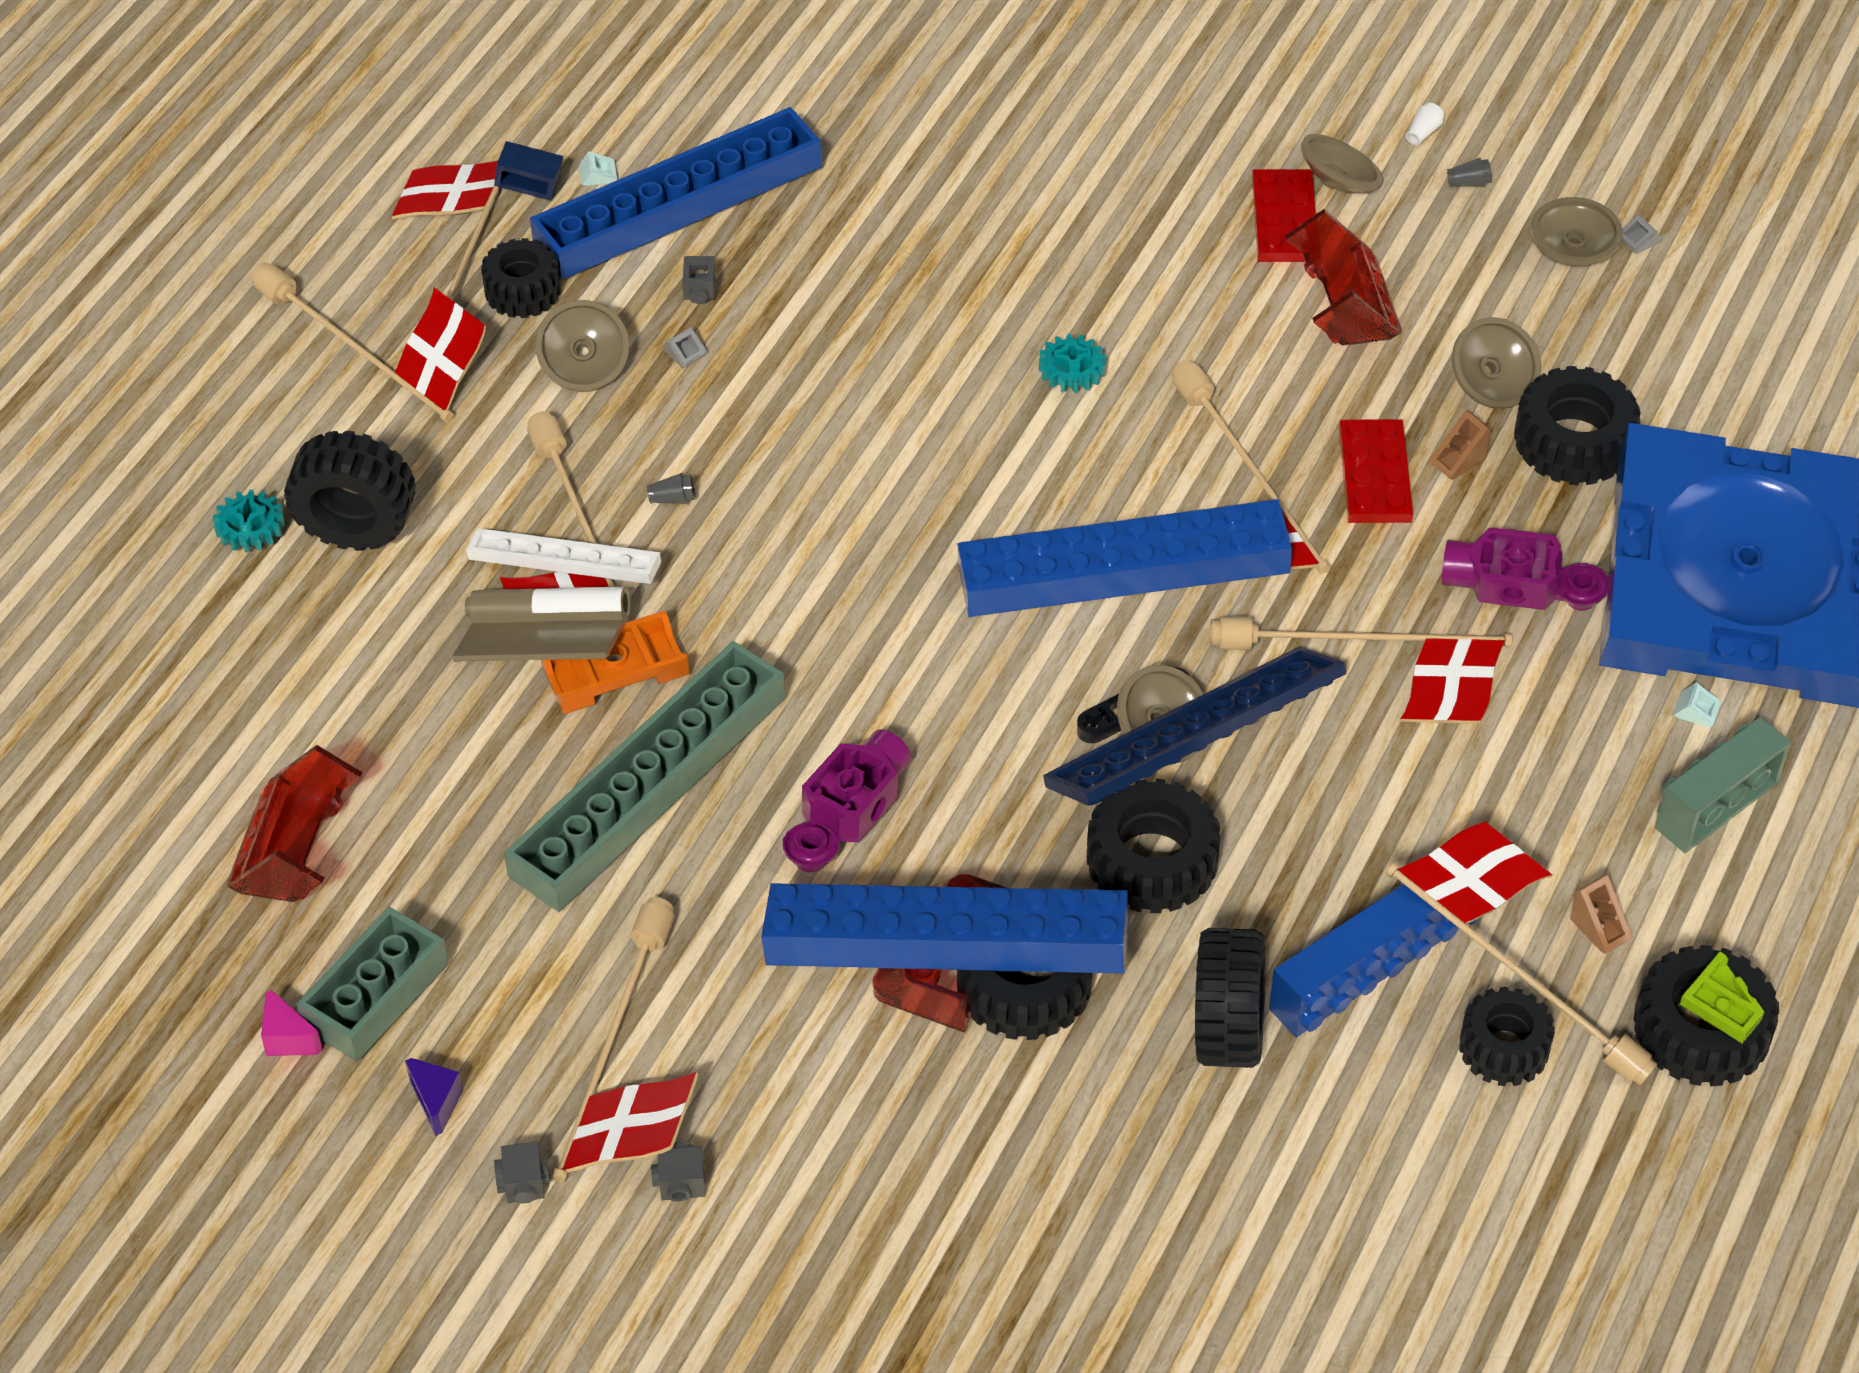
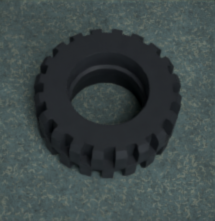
(1576, 396)
(353, 463)
(1162, 811)
(1230, 997)
(1024, 1008)
(1694, 1051)

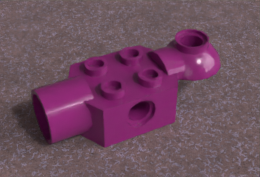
(1521, 571)
(846, 798)

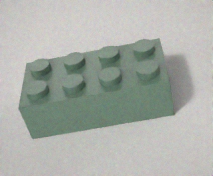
(1721, 784)
(373, 983)

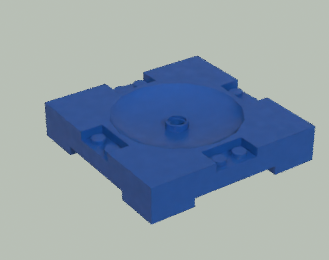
(1735, 564)

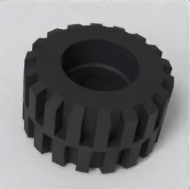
(521, 278)
(1511, 1013)

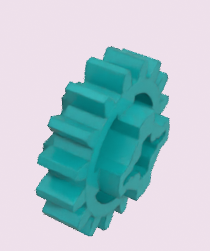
(1072, 363)
(249, 520)

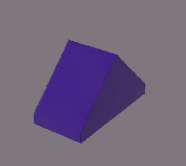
(436, 1090)

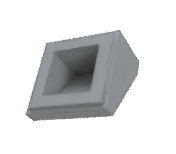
(1640, 235)
(685, 348)

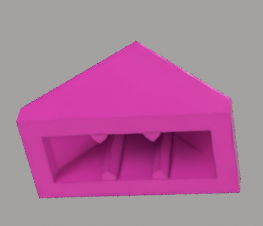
(286, 1031)

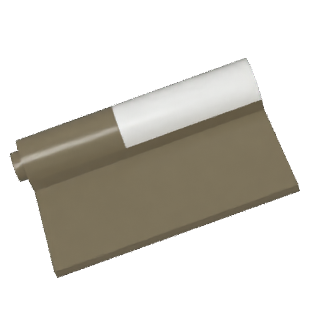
(543, 623)

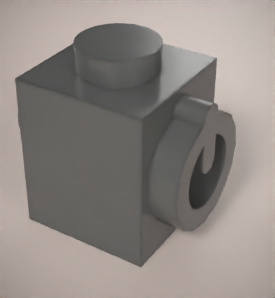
(521, 1173)
(680, 1173)

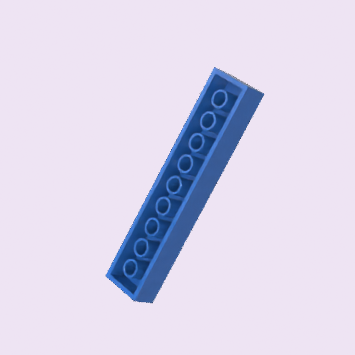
(678, 191)
(1124, 558)
(946, 928)

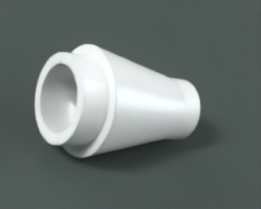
(1426, 121)

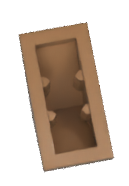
(1463, 446)
(1600, 915)

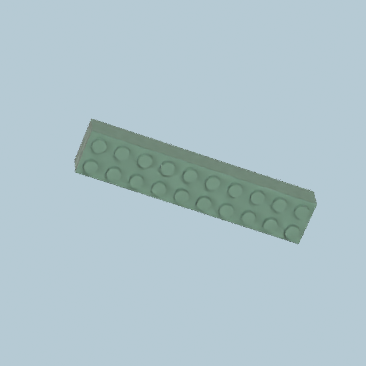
(644, 776)

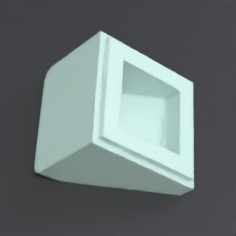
(597, 169)
(1697, 706)

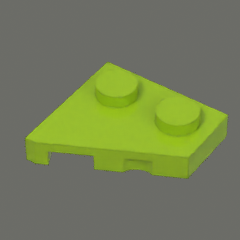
(1723, 1000)

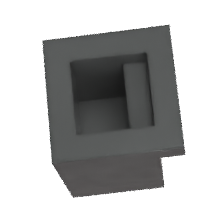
(699, 286)

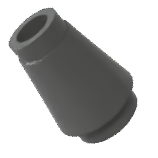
(1470, 174)
(672, 490)

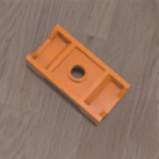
(646, 653)

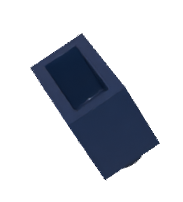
(528, 170)

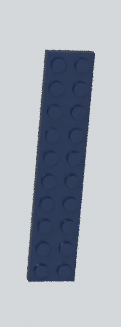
(1193, 726)

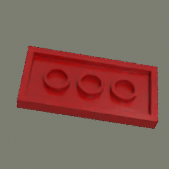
(1281, 204)
(1375, 471)

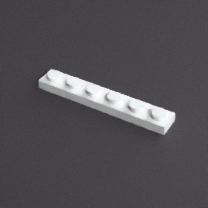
(564, 556)

